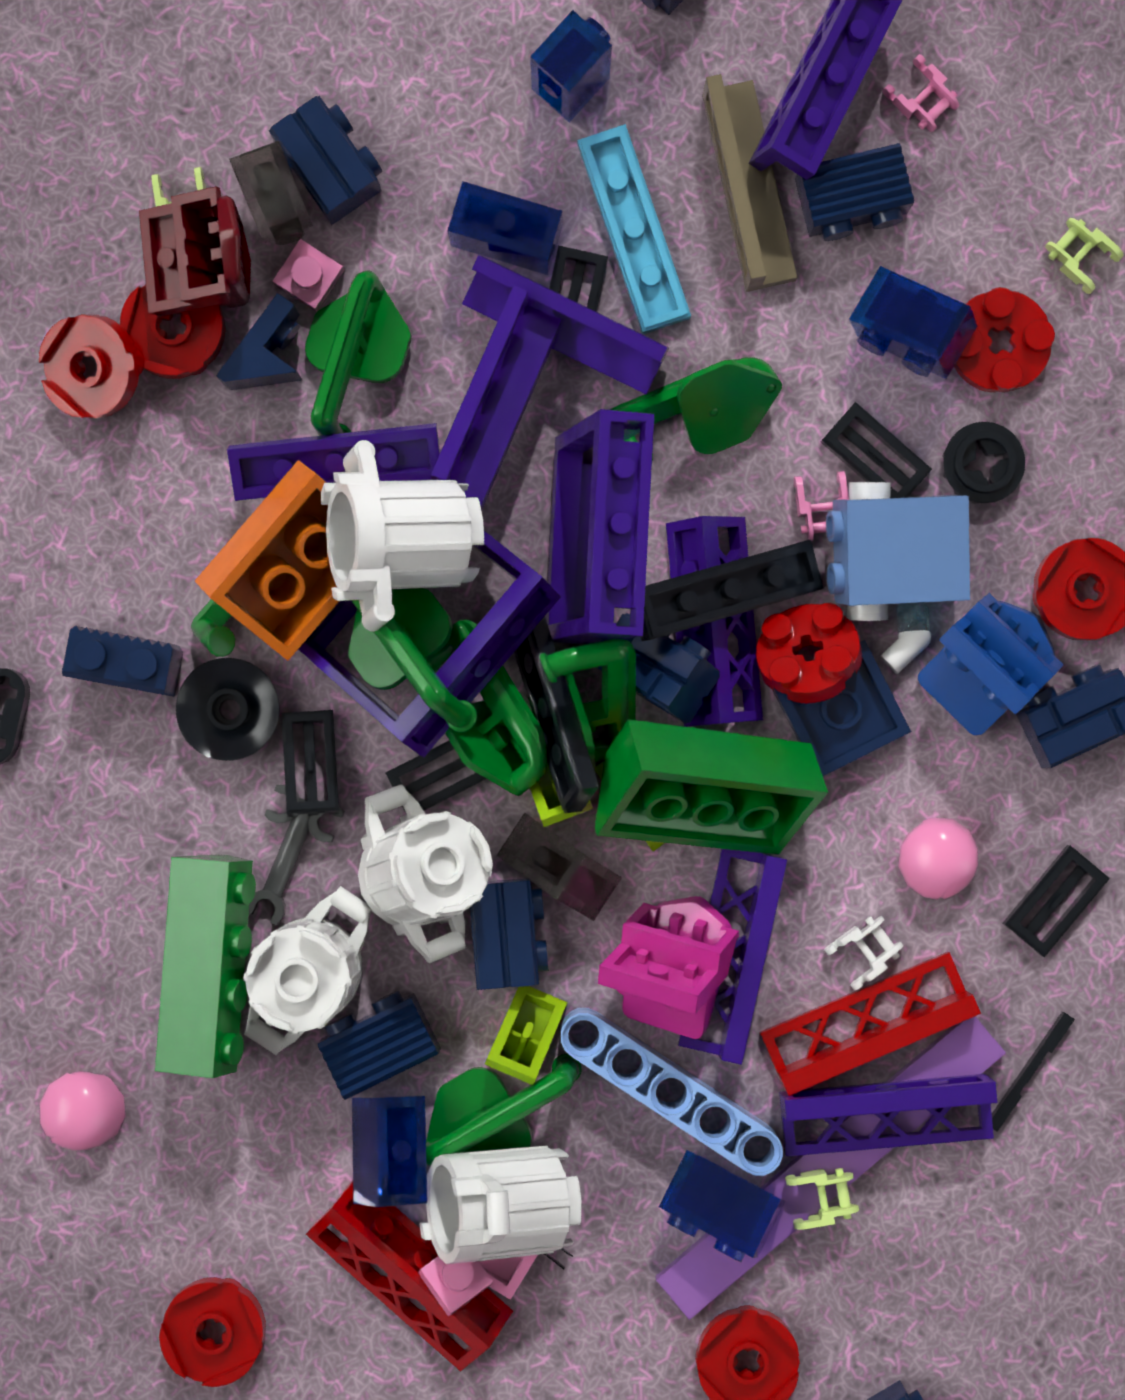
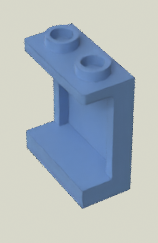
(899, 550)

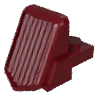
(195, 253)

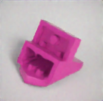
(671, 964)

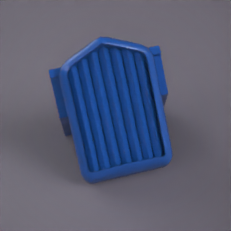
(990, 664)

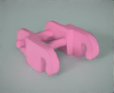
(912, 106)
(806, 508)

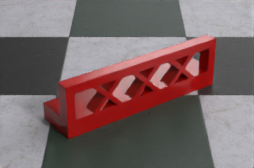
(874, 1042)
(395, 1244)

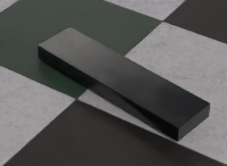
(730, 589)
(555, 713)

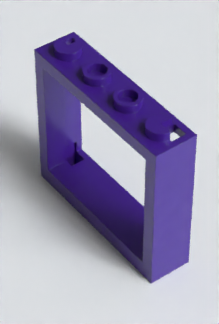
(600, 527)
(466, 669)

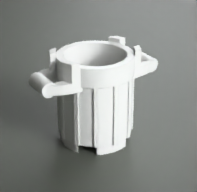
(396, 534)
(422, 870)
(305, 972)
(500, 1204)

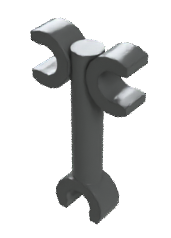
(288, 854)

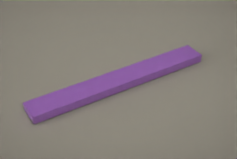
(705, 1272)

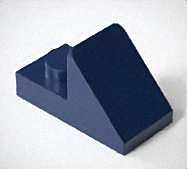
(253, 360)

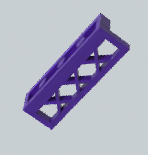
(824, 85)
(583, 332)
(497, 396)
(399, 455)
(694, 547)
(752, 954)
(888, 1099)

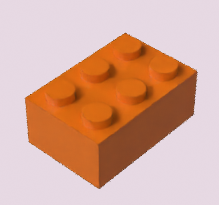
(277, 565)

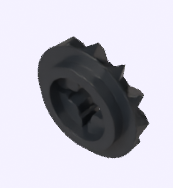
(992, 440)

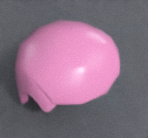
(938, 858)
(81, 1110)

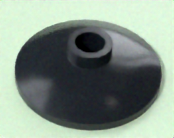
(201, 704)

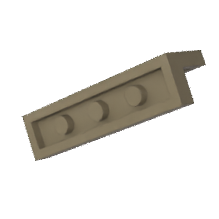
(749, 193)

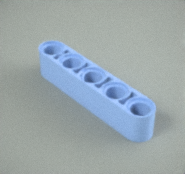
(685, 1111)

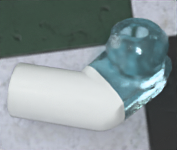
(913, 635)

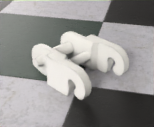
(877, 963)

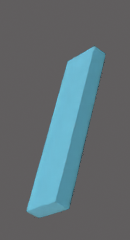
(634, 229)

